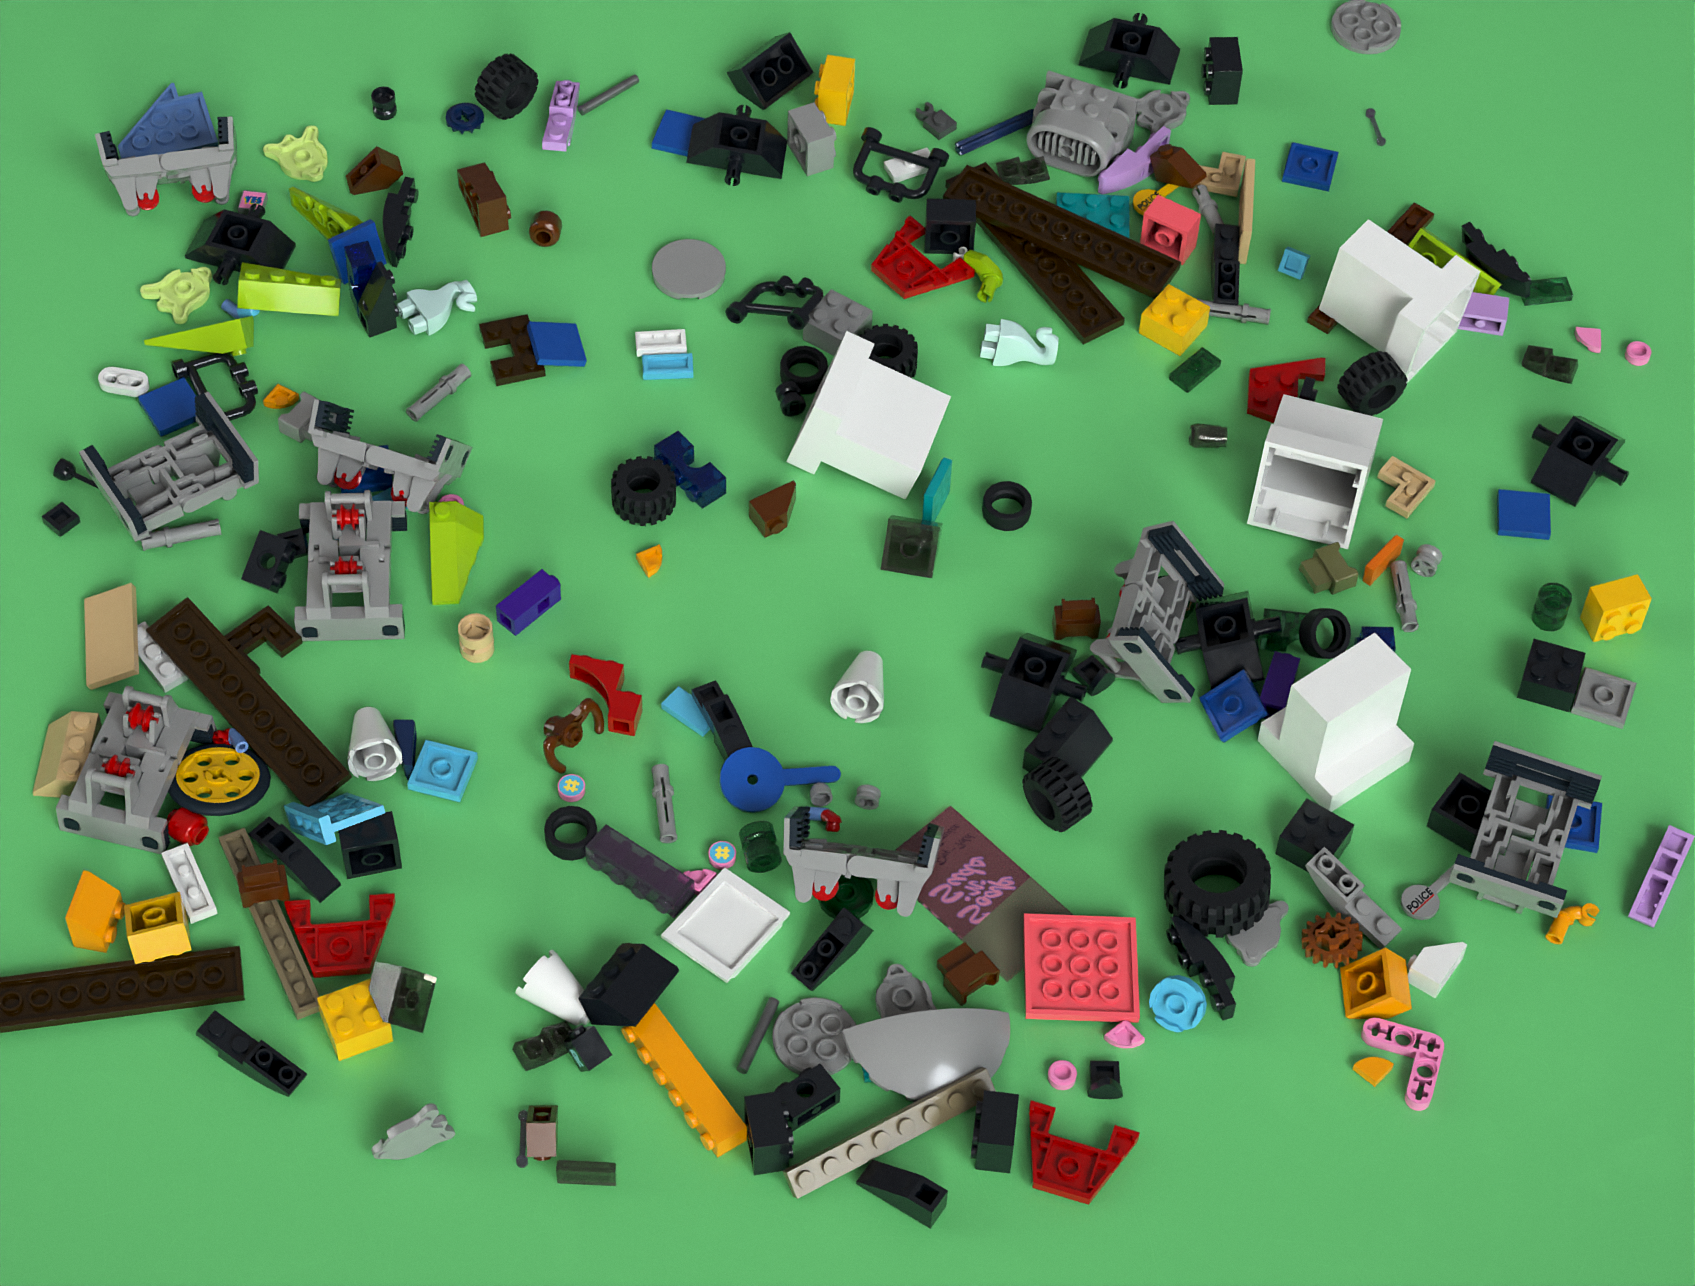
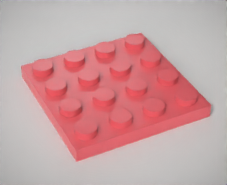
(1080, 968)

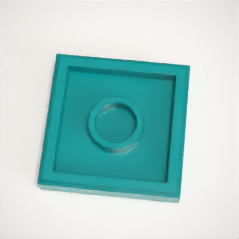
(937, 490)

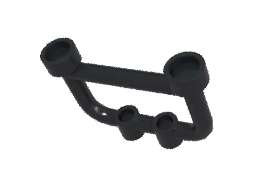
(872, 138)
(796, 316)
(238, 373)

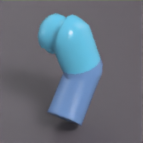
(231, 308)

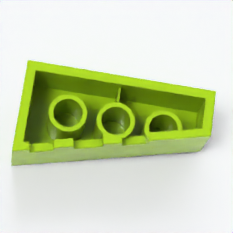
(287, 291)

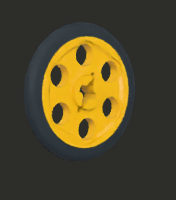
(219, 780)

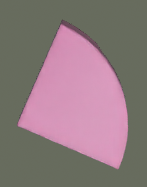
(1589, 337)
(701, 878)
(1124, 1036)

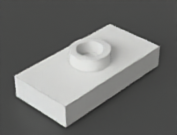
(901, 170)
(660, 342)

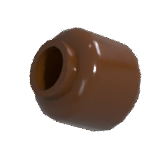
(545, 228)

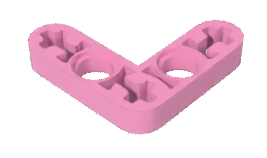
(1421, 1055)

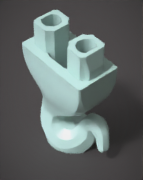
(434, 307)
(1014, 344)

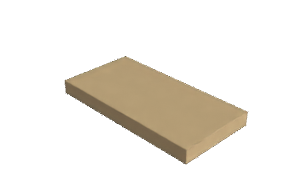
(1246, 209)
(111, 636)

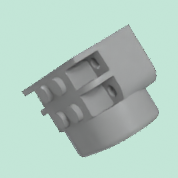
(1080, 125)

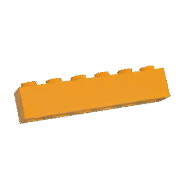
(687, 1082)

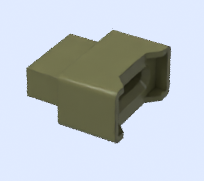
(1328, 570)

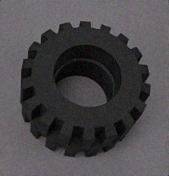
(506, 86)
(896, 344)
(1372, 383)
(638, 475)
(1057, 794)

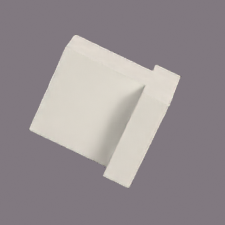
(1397, 296)
(869, 421)
(1314, 471)
(1342, 724)

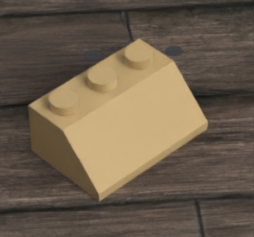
(65, 753)

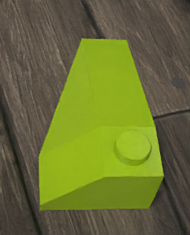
(323, 216)
(1441, 253)
(222, 338)
(454, 543)

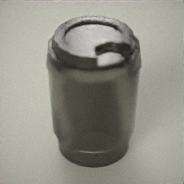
(1207, 436)

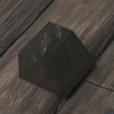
(911, 546)
(402, 995)

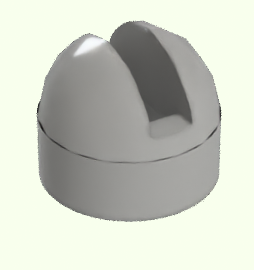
(820, 794)

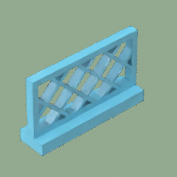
(330, 815)

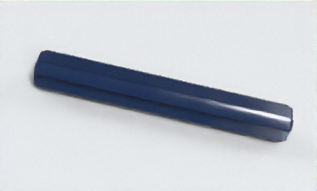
(994, 132)

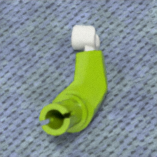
(986, 270)

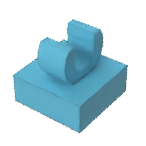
(1294, 263)

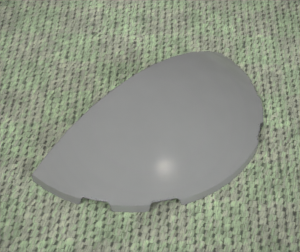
(929, 1048)

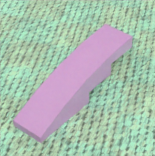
(1661, 876)

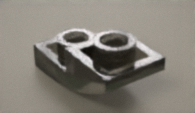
(1026, 172)
(1542, 362)
(544, 1047)

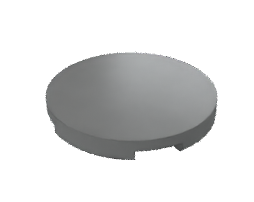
(1366, 26)
(688, 269)
(812, 1035)

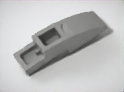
(1346, 897)

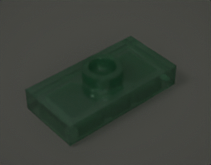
(1549, 291)
(1195, 369)

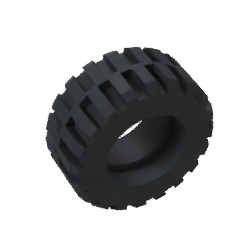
(1217, 855)

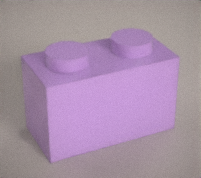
(1485, 314)

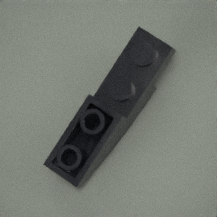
(397, 220)
(1225, 264)
(1496, 264)
(721, 719)
(297, 858)
(1204, 959)
(249, 1056)

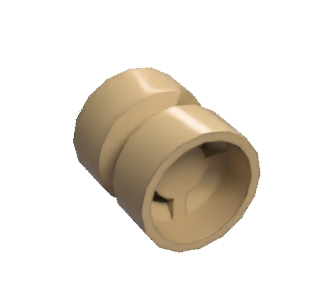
(476, 638)

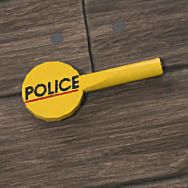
(1145, 197)

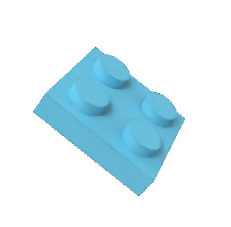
(442, 771)

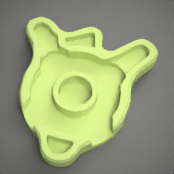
(300, 157)
(180, 292)

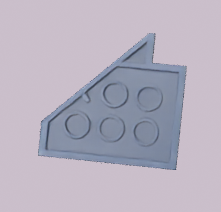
(171, 126)

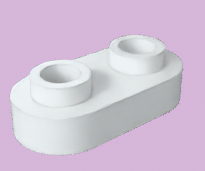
(127, 381)

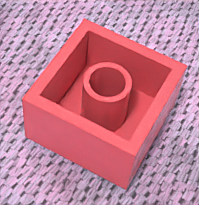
(1170, 228)

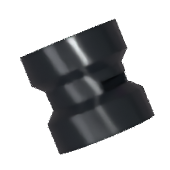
(384, 103)
(790, 397)

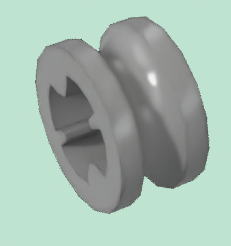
(867, 797)

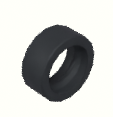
(808, 355)
(1009, 490)
(1308, 629)
(566, 815)

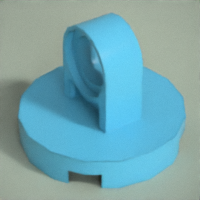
(1178, 1003)

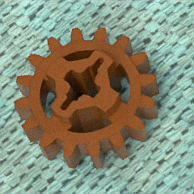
(1332, 940)

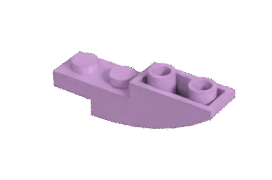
(561, 116)
(1132, 166)

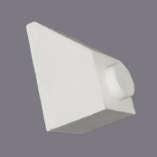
(1435, 966)

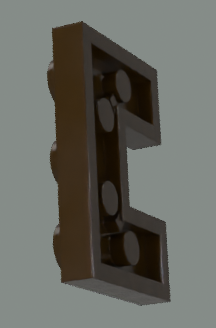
(523, 363)
(261, 628)

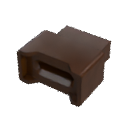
(1076, 619)
(262, 883)
(966, 972)

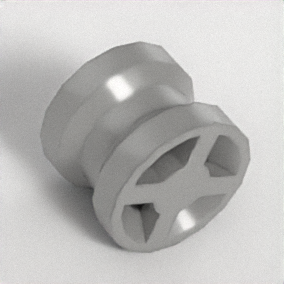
(1426, 560)

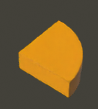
(280, 397)
(650, 560)
(1373, 1069)

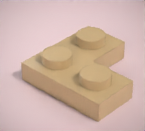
(1227, 177)
(1409, 483)

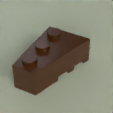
(484, 199)

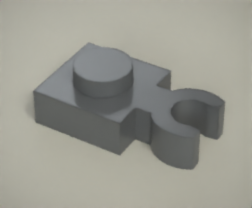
(937, 123)

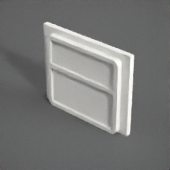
(726, 925)

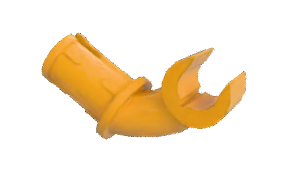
(1566, 917)

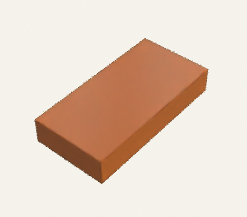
(1382, 560)

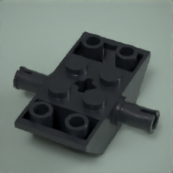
(1131, 50)
(738, 145)
(236, 238)
(1577, 459)
(1229, 637)
(1032, 681)

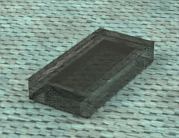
(586, 1173)

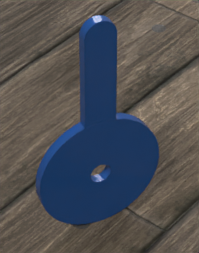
(770, 778)

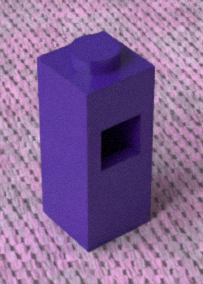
(528, 602)
(1279, 681)

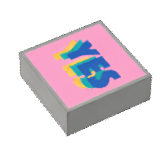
(249, 198)

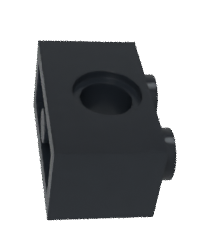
(265, 547)
(823, 1092)

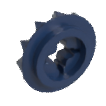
(469, 111)

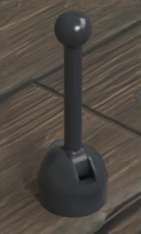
(66, 471)

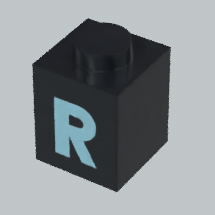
(586, 1047)

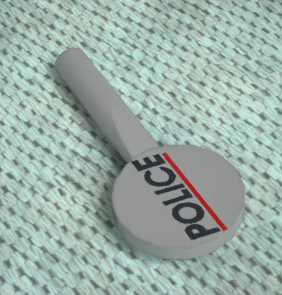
(1422, 901)

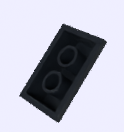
(770, 71)
(1071, 735)
(627, 986)

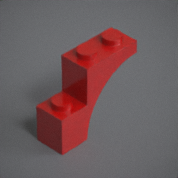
(607, 680)

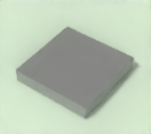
(1603, 698)

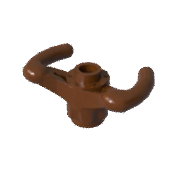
(568, 730)

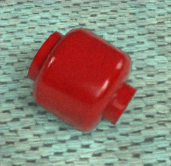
(187, 826)

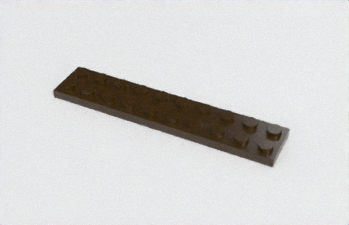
(1065, 232)
(1056, 280)
(248, 704)
(120, 989)

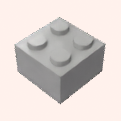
(811, 139)
(833, 318)

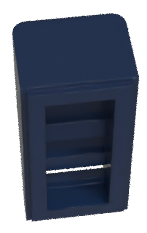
(406, 737)

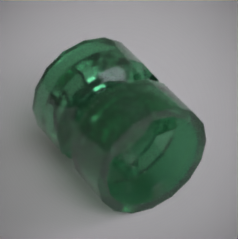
(1551, 606)
(760, 846)

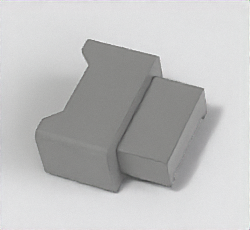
(297, 421)

